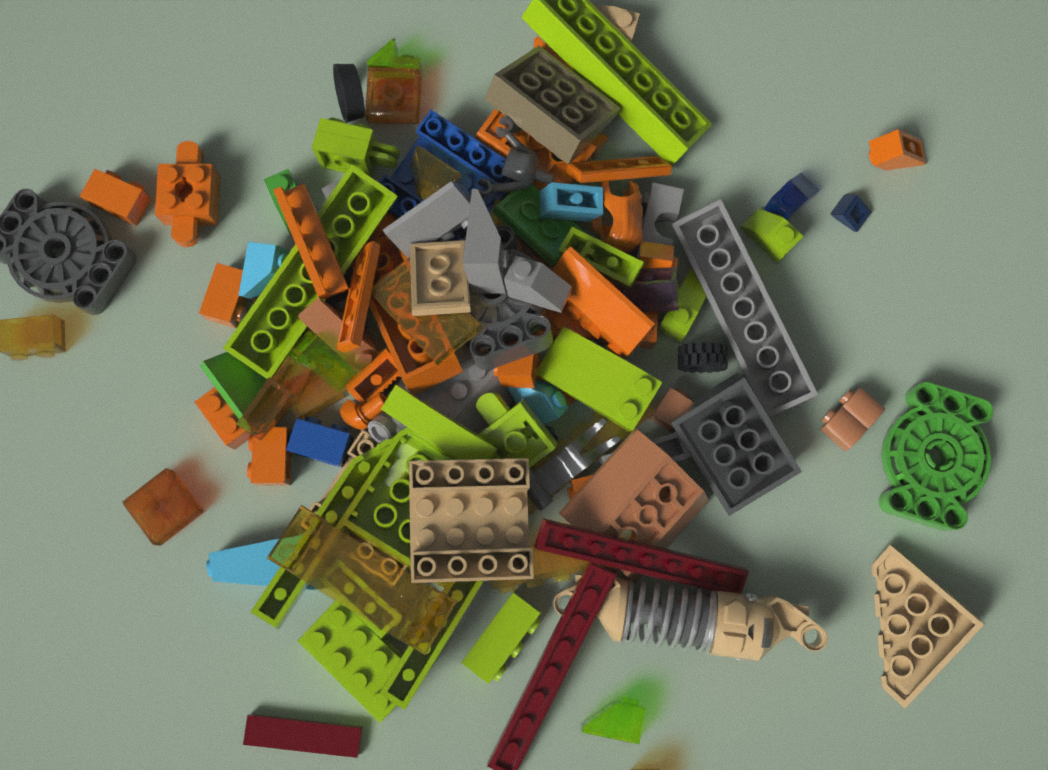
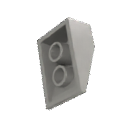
(483, 252)

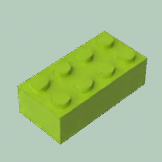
(353, 656)

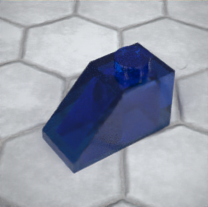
(792, 197)

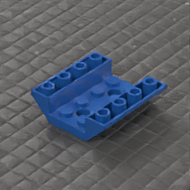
(456, 150)

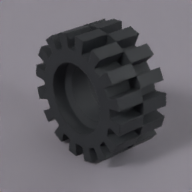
(702, 357)

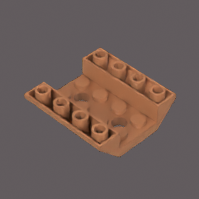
(626, 496)

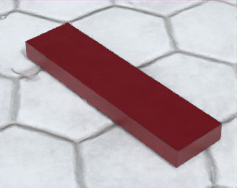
(302, 735)

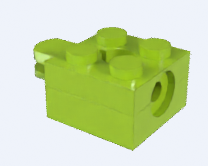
(344, 144)
(514, 430)

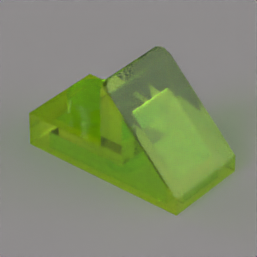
(388, 58)

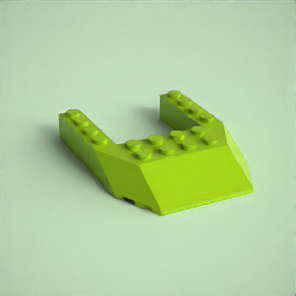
(375, 506)

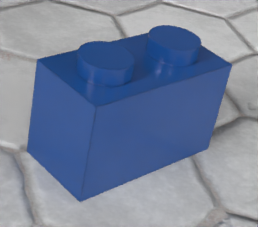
(320, 442)

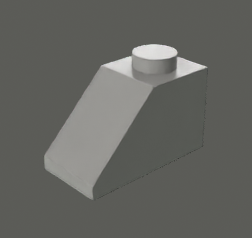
(536, 284)

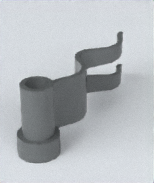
(565, 466)

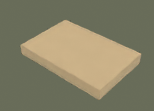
(438, 278)

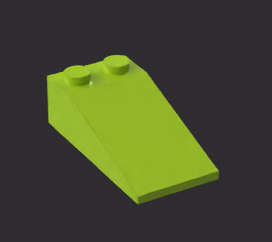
(598, 379)

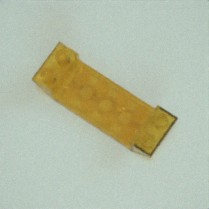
(361, 580)

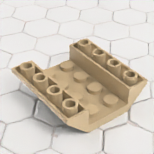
(469, 520)

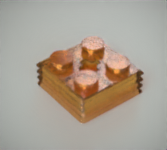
(380, 87)
(145, 506)

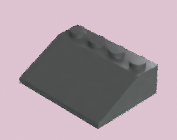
(735, 444)

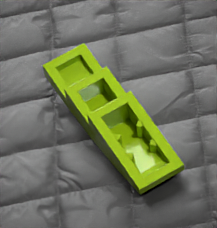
(436, 426)

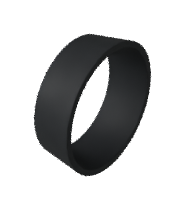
(348, 92)

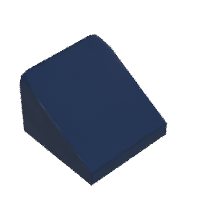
(851, 212)

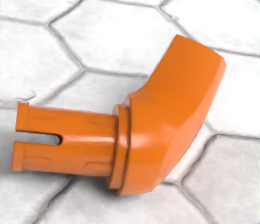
(360, 416)

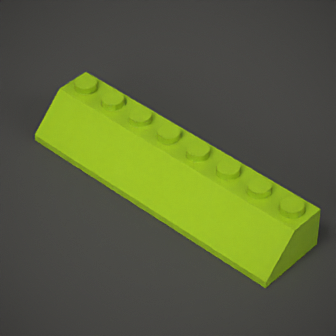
(620, 73)
(273, 321)

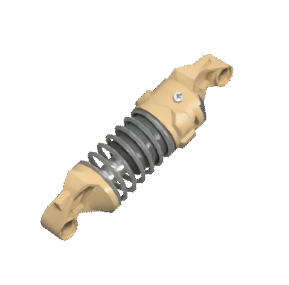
(712, 623)

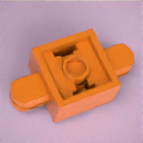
(198, 191)

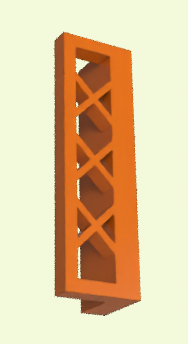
(311, 241)

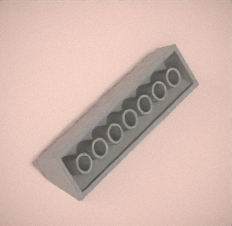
(744, 309)

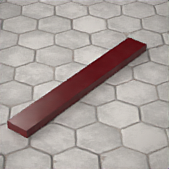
(639, 557)
(552, 667)

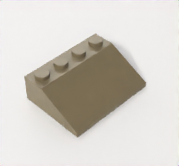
(551, 103)

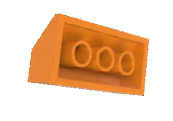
(602, 306)

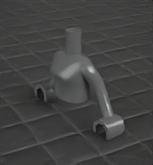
(519, 165)

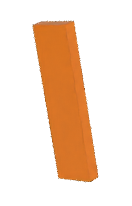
(618, 169)
(358, 298)

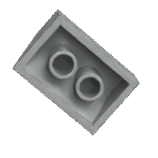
(432, 219)

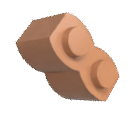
(851, 418)

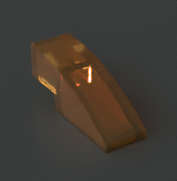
(276, 398)

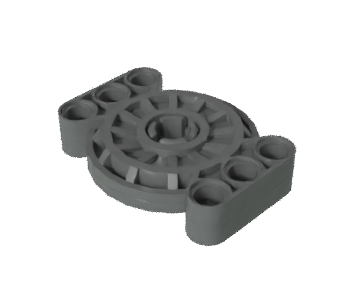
(82, 265)
(507, 320)

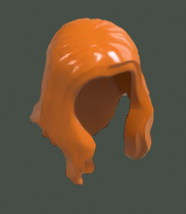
(627, 212)

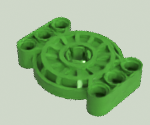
(962, 451)

